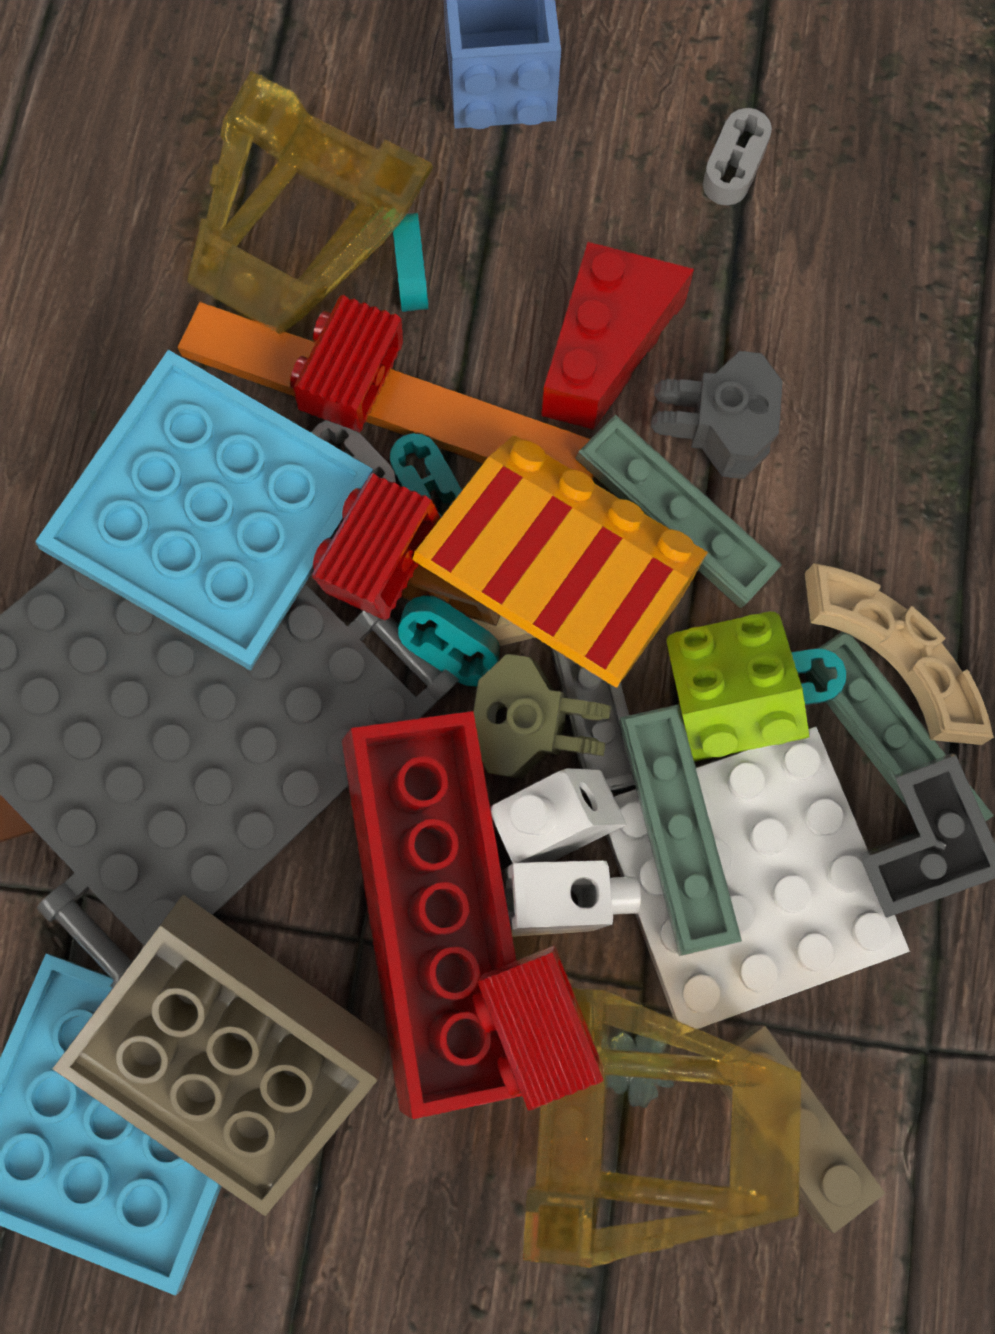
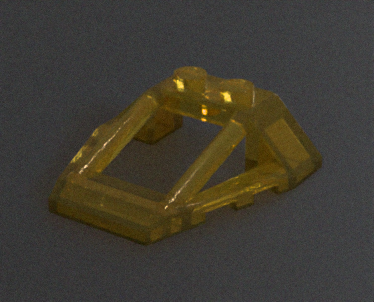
(376, 180)
(571, 1139)

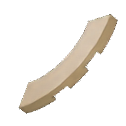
(909, 643)

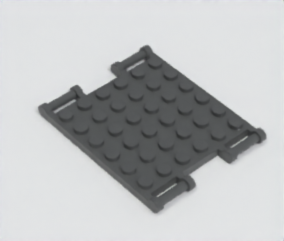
(169, 761)

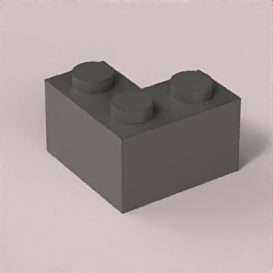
(947, 851)

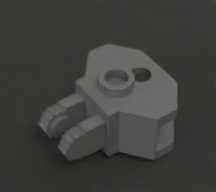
(732, 415)

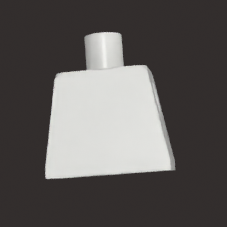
(554, 818)
(542, 901)

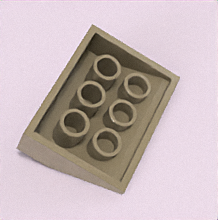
(224, 1056)

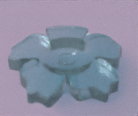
(640, 1090)

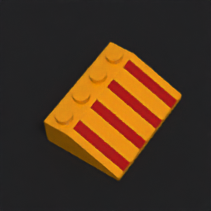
(562, 558)

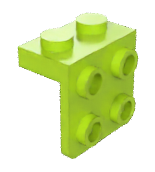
(737, 686)

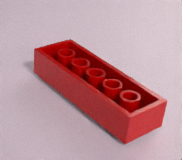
(431, 903)

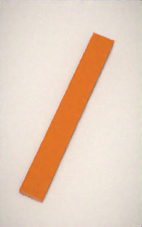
(404, 403)

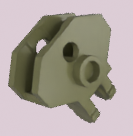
(533, 718)

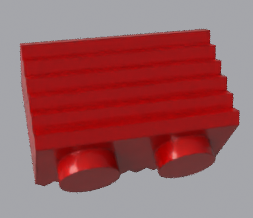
(347, 363)
(375, 546)
(539, 1029)

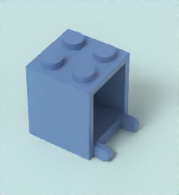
(502, 61)

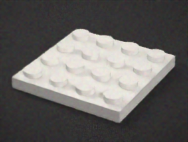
(791, 880)

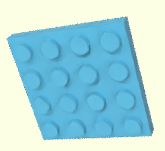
(204, 509)
(78, 1168)

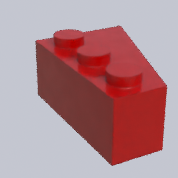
(609, 327)

